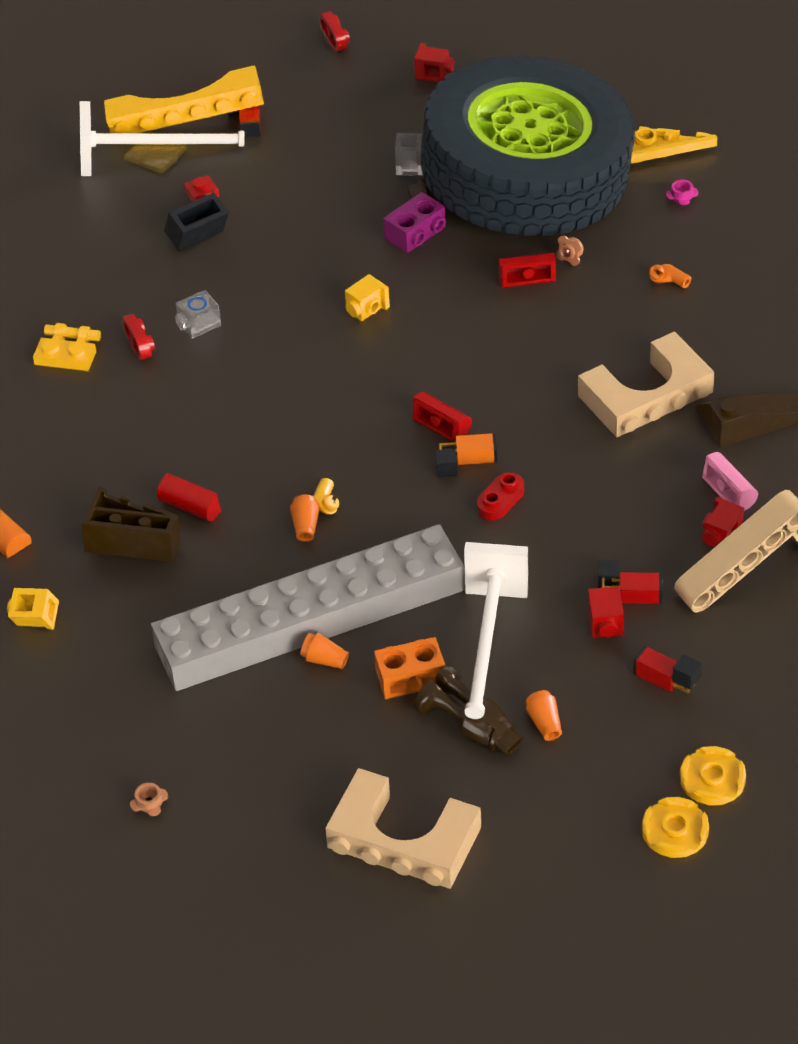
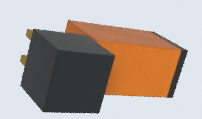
(469, 450)

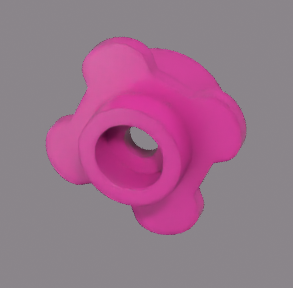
(682, 192)

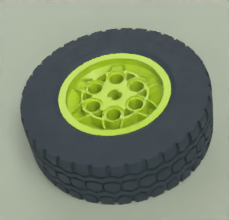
(526, 145)

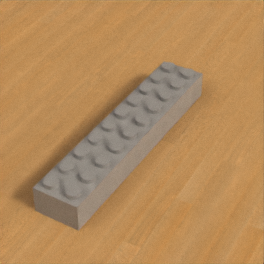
(319, 599)

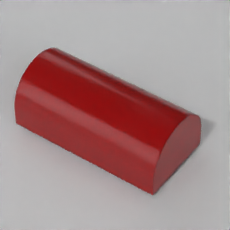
(527, 270)
(440, 416)
(188, 497)

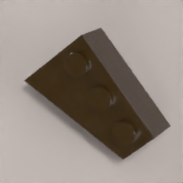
(129, 530)

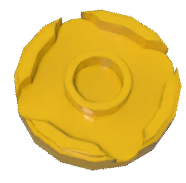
(712, 776)
(675, 827)

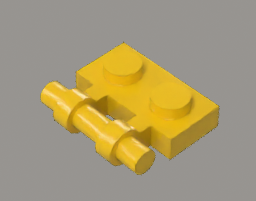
(67, 354)

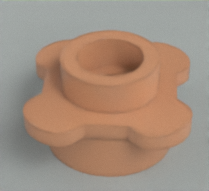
(573, 245)
(146, 792)

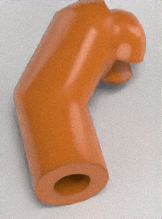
(667, 273)

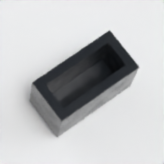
(196, 221)

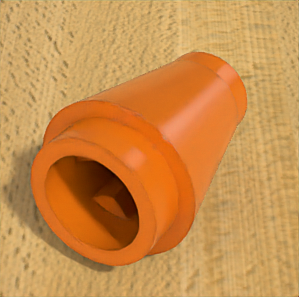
(304, 516)
(323, 651)
(544, 713)

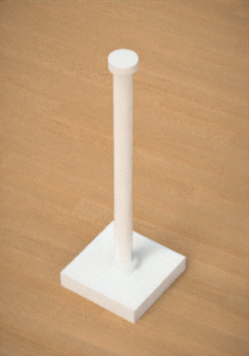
(91, 138)
(491, 572)

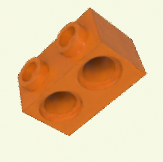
(407, 666)

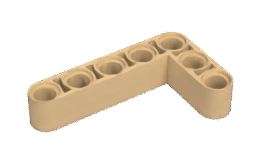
(740, 552)

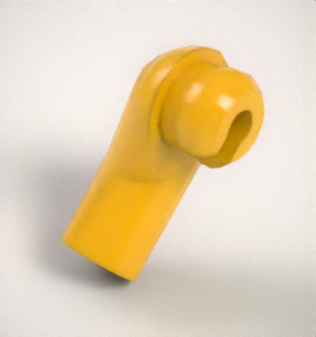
(323, 497)

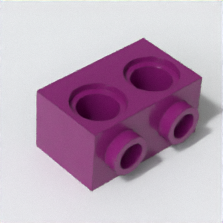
(414, 222)

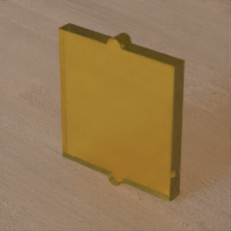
(155, 156)

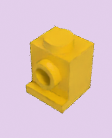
(366, 297)
(33, 607)

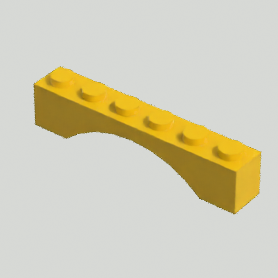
(231, 93)

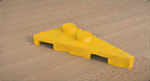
(662, 142)

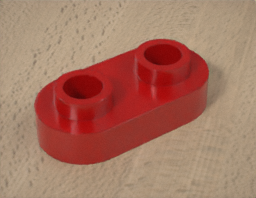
(333, 31)
(135, 332)
(505, 492)

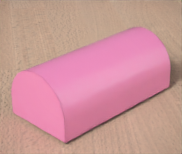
(728, 481)

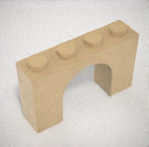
(626, 408)
(432, 857)

